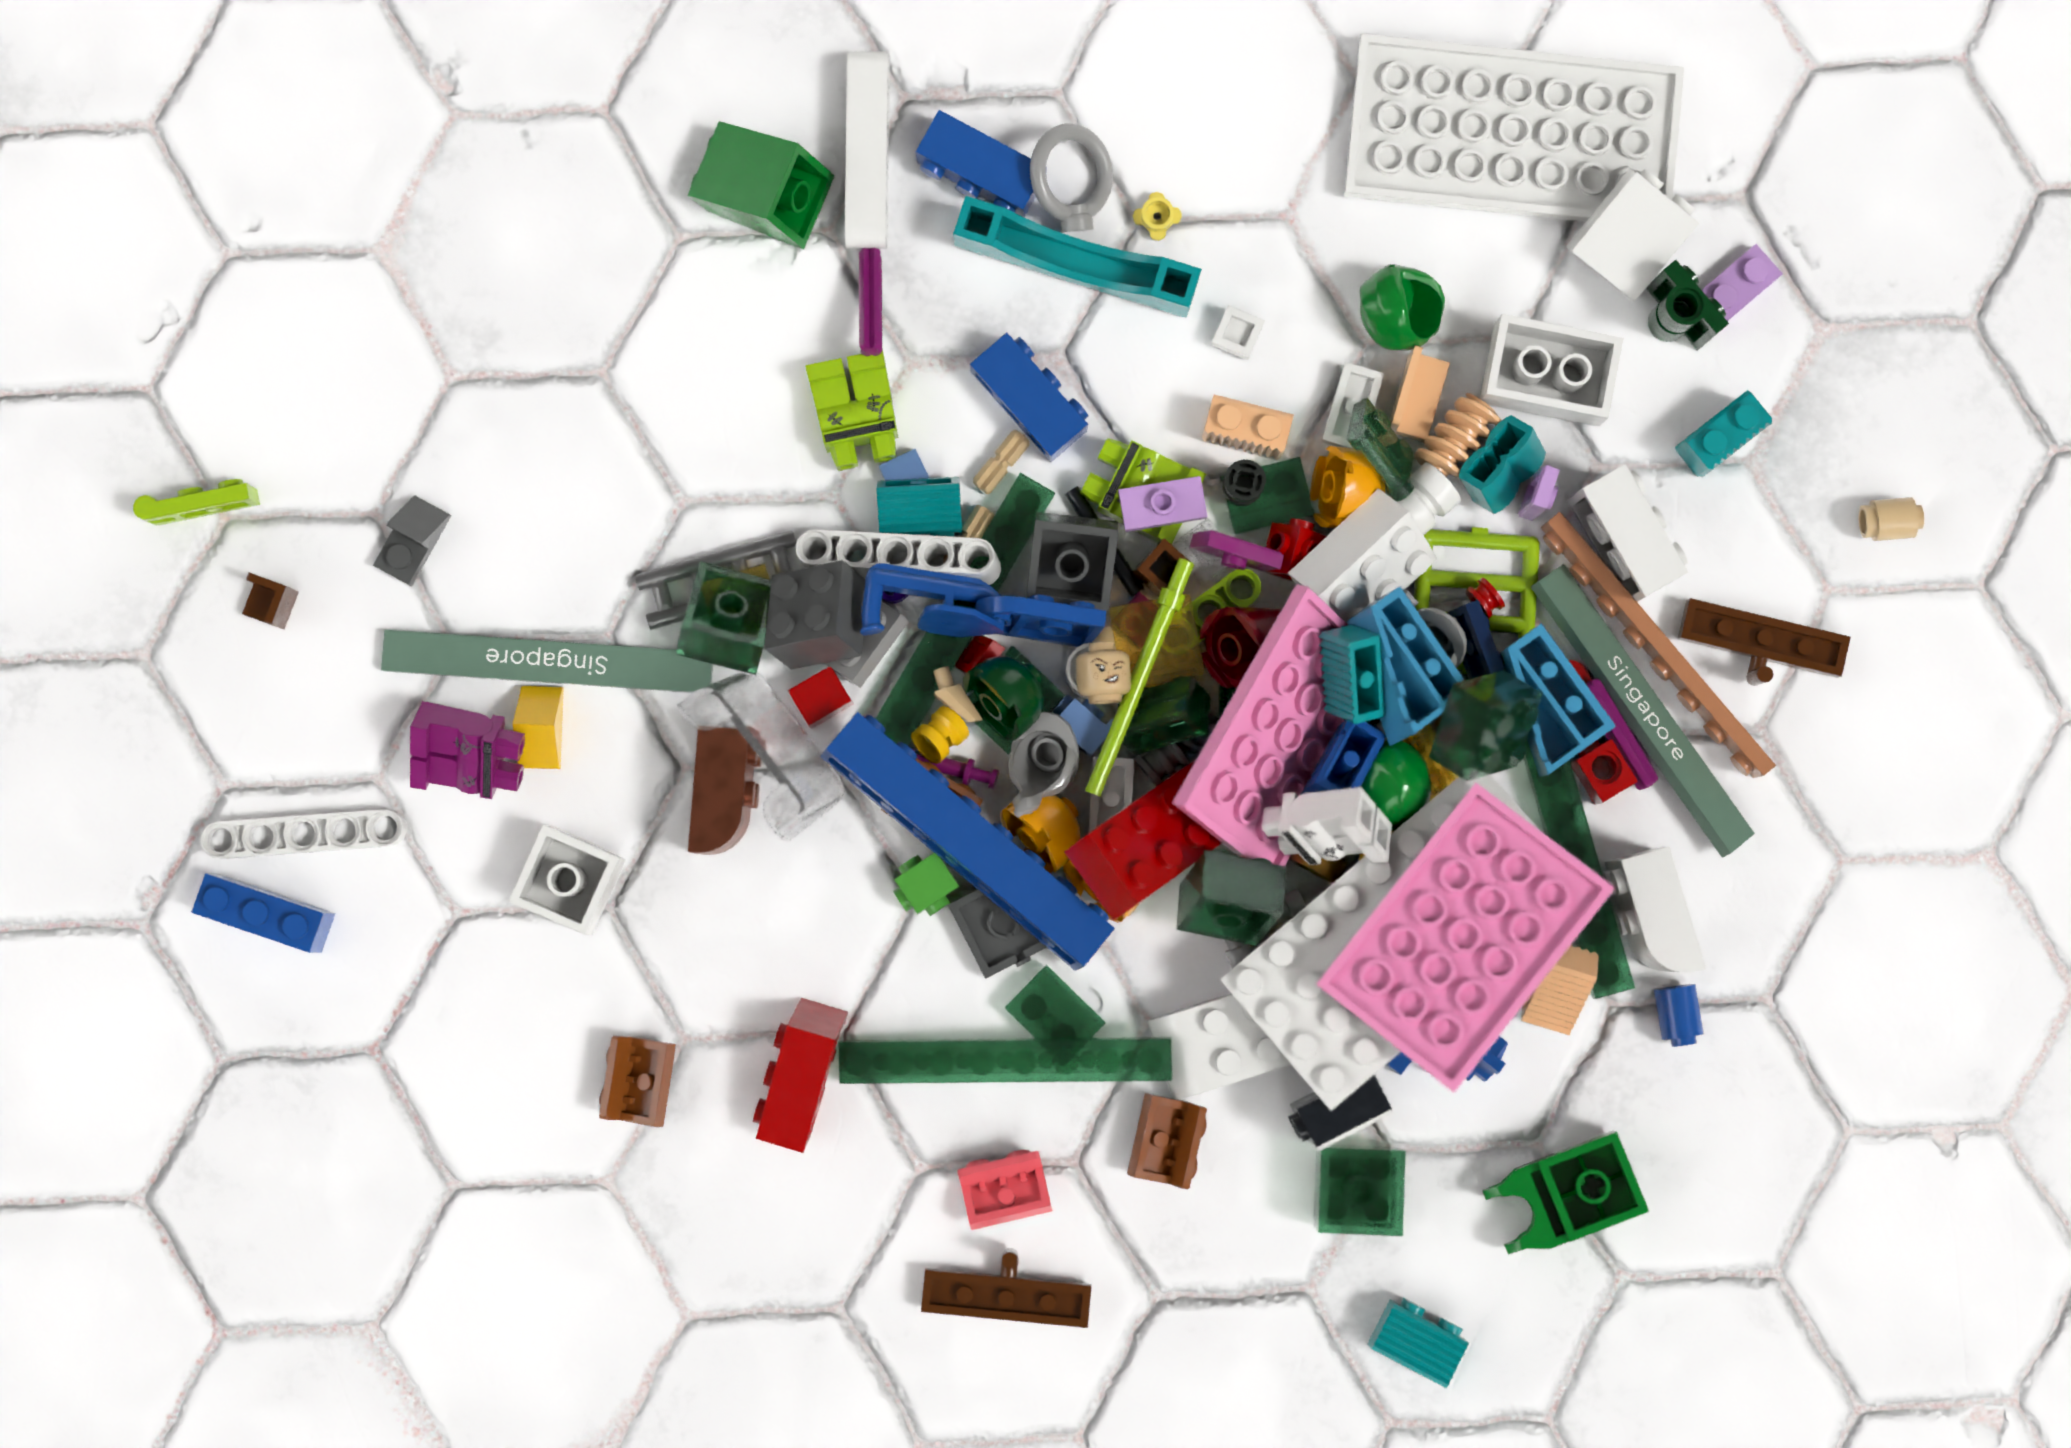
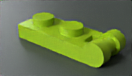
(197, 503)

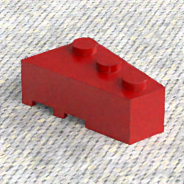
(798, 1075)

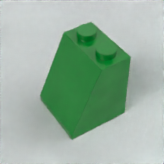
(761, 183)

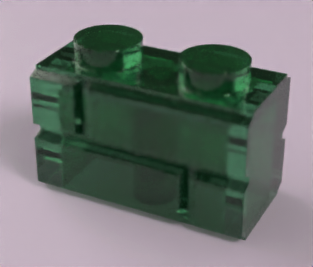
(1168, 715)

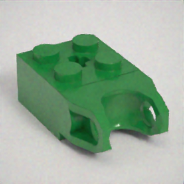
(1556, 1198)

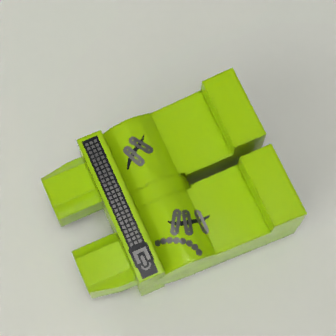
(859, 421)
(1135, 468)

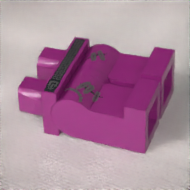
(464, 751)

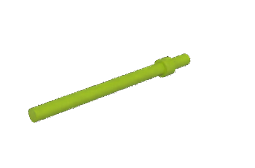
(1169, 601)

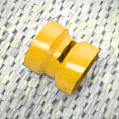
(941, 733)

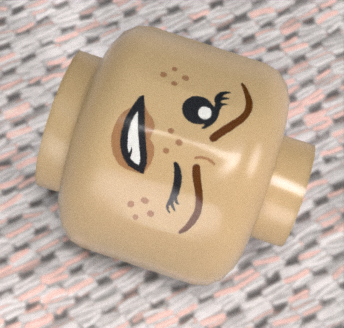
(1103, 673)

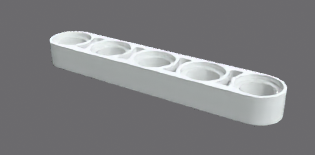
(284, 827)

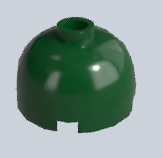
(1006, 694)

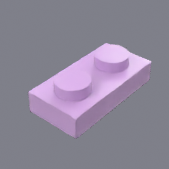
(1743, 281)

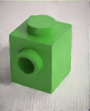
(925, 884)

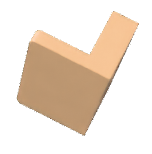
(1418, 395)

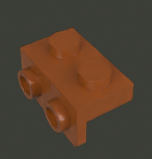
(637, 1080)
(1167, 1141)

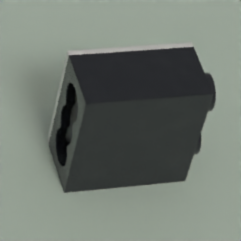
(1324, 1127)

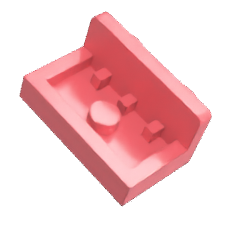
(1004, 1189)

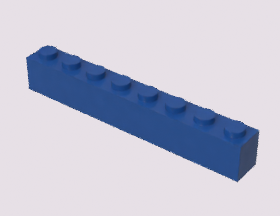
(968, 841)

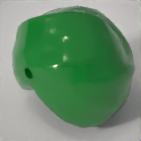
(1401, 307)
(1398, 782)

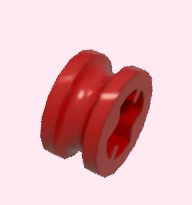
(1487, 596)

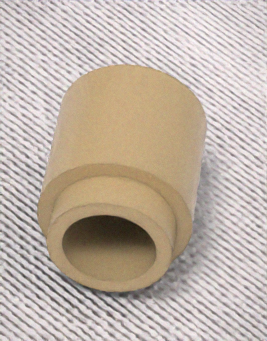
(1891, 519)

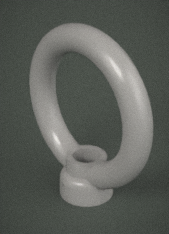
(1078, 216)

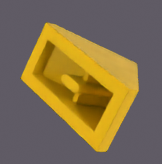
(541, 720)

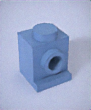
(1085, 722)

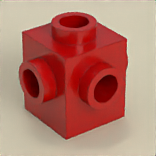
(1294, 542)

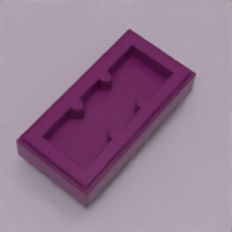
(1236, 552)

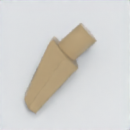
(954, 696)

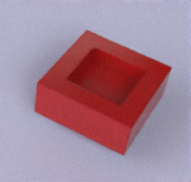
(978, 651)

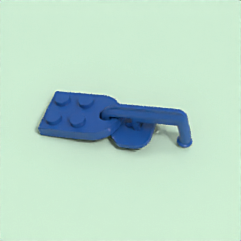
(1012, 616)

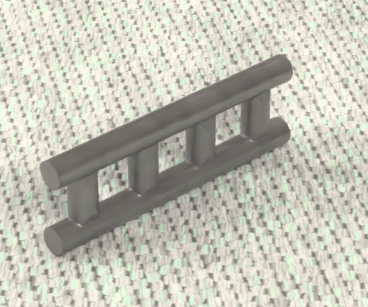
(734, 556)

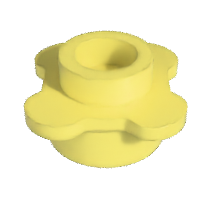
(1157, 204)

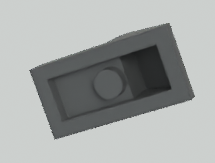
(413, 537)

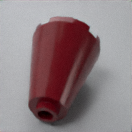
(1233, 641)

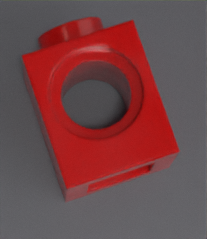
(1618, 779)

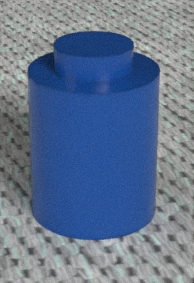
(1679, 1014)

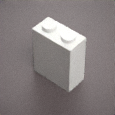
(1634, 233)

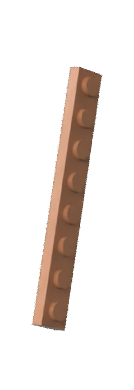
(1666, 659)

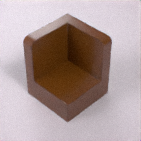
(269, 601)

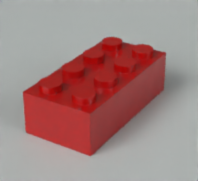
(1140, 848)

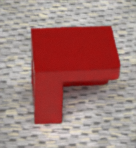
(820, 697)

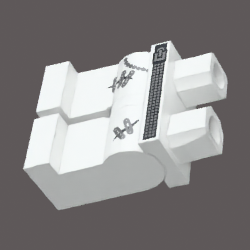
(1329, 826)

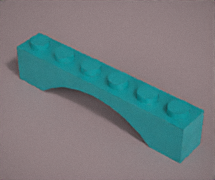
(1124, 274)

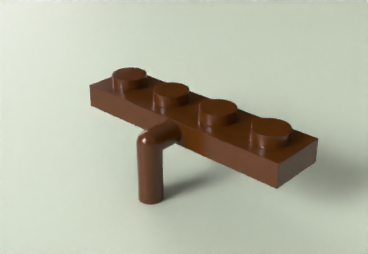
(1763, 640)
(1006, 1295)

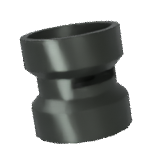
(1242, 489)

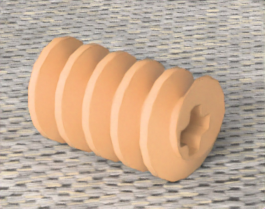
(1457, 435)

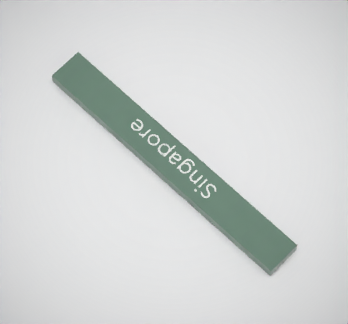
(542, 661)
(1643, 711)

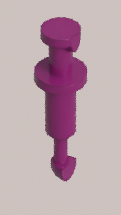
(965, 771)

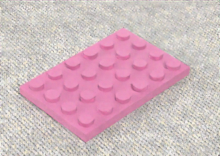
(1266, 734)
(1465, 937)

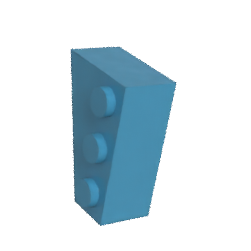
(1413, 665)
(1568, 710)

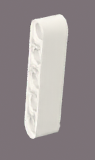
(867, 149)
(883, 546)

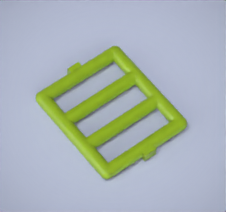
(1481, 539)

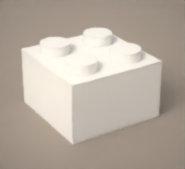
(567, 880)

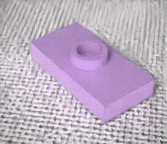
(1539, 493)
(1162, 504)

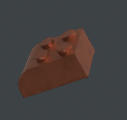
(722, 790)

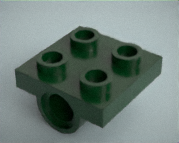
(1679, 291)

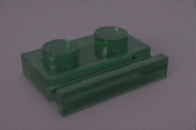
(1282, 498)
(1053, 1009)

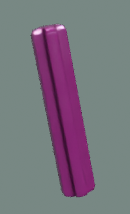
(870, 301)
(1624, 738)

